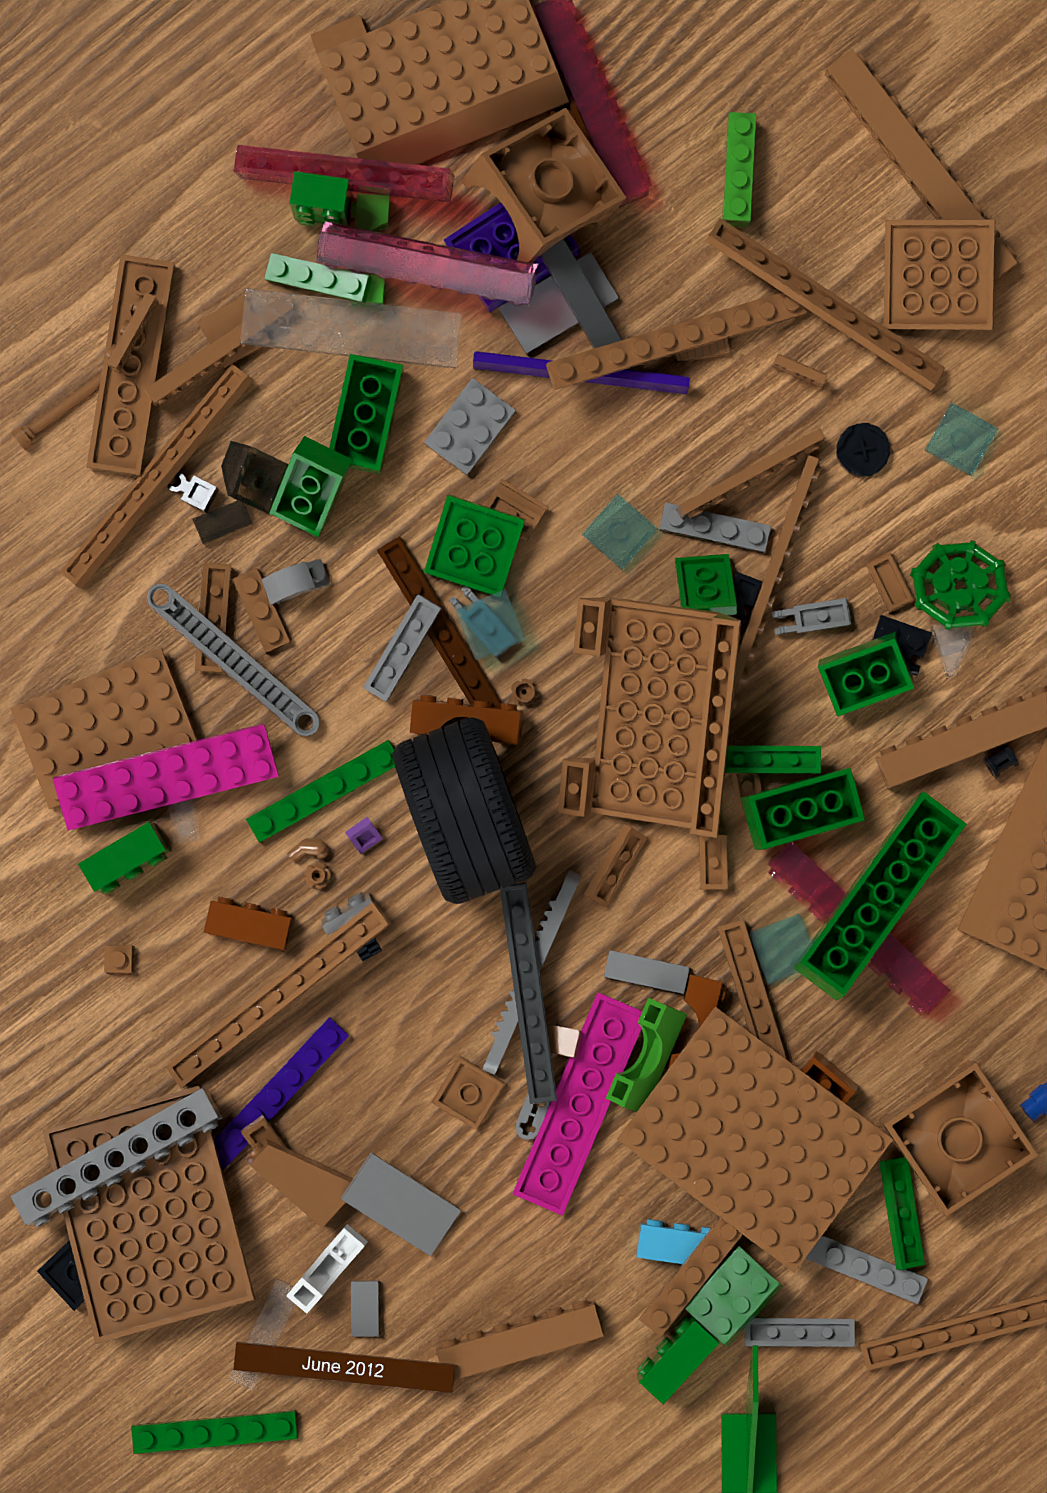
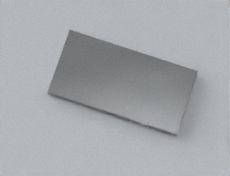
(548, 311)
(400, 1204)

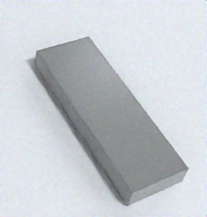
(646, 971)

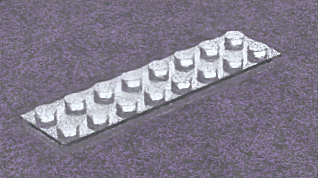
(350, 328)

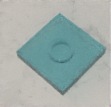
(961, 439)
(619, 531)
(490, 625)
(780, 947)

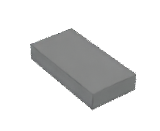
(365, 1308)

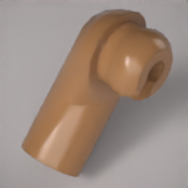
(308, 846)

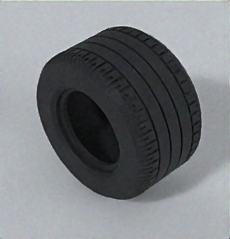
(463, 810)

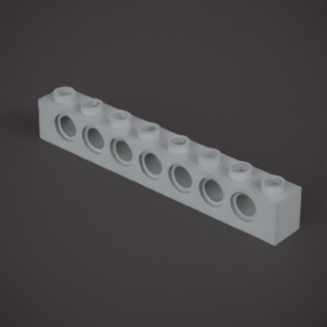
(29, 1199)

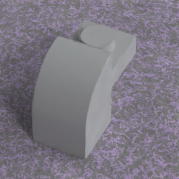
(295, 581)

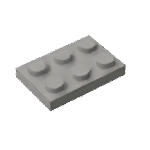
(469, 426)

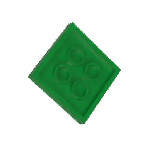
(474, 545)

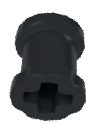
(1001, 761)

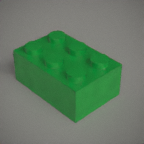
(320, 199)
(311, 486)
(866, 674)
(125, 858)
(733, 1296)
(676, 1358)

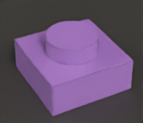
(364, 835)

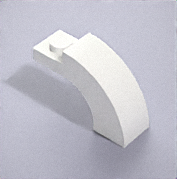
(326, 1268)

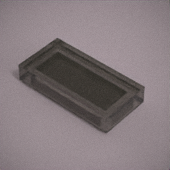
(222, 521)

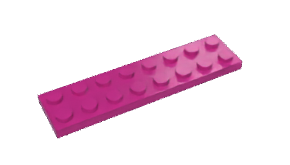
(166, 776)
(580, 1105)

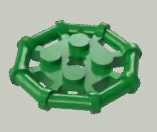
(964, 571)

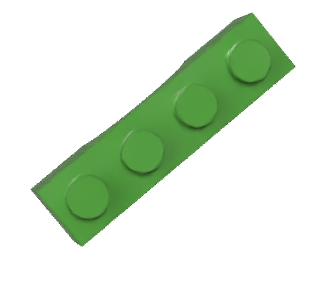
(739, 168)
(372, 214)
(660, 1031)

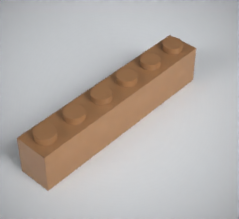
(521, 1341)

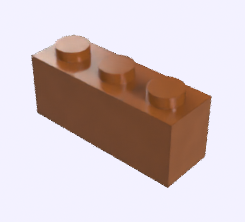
(248, 923)

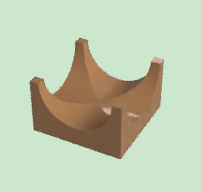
(547, 183)
(959, 1138)

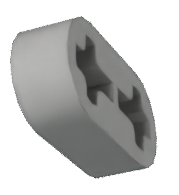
(537, 1121)

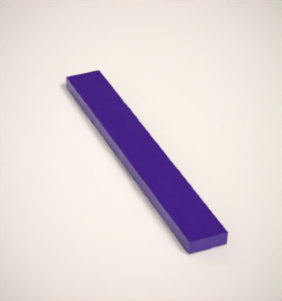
(622, 378)

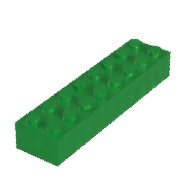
(879, 896)

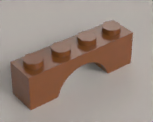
(502, 723)
(703, 996)

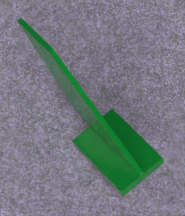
(706, 583)
(749, 1443)

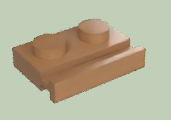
(517, 503)

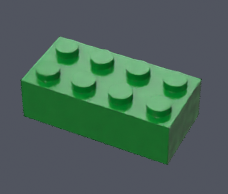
(366, 411)
(802, 808)

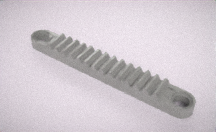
(232, 660)
(543, 945)

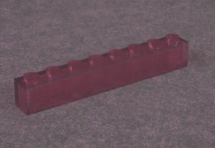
(591, 97)
(363, 174)
(426, 263)
(891, 958)

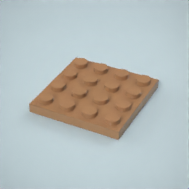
(939, 274)

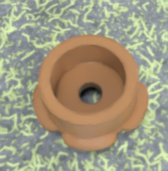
(525, 684)
(310, 872)

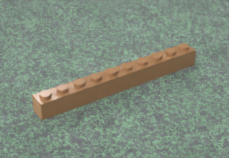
(195, 366)

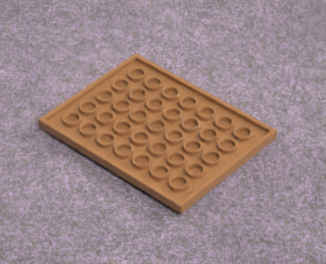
(754, 1139)
(160, 1237)

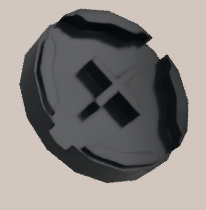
(863, 450)

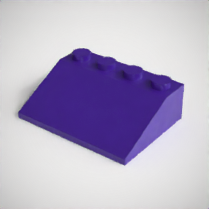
(497, 236)

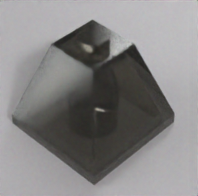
(252, 476)

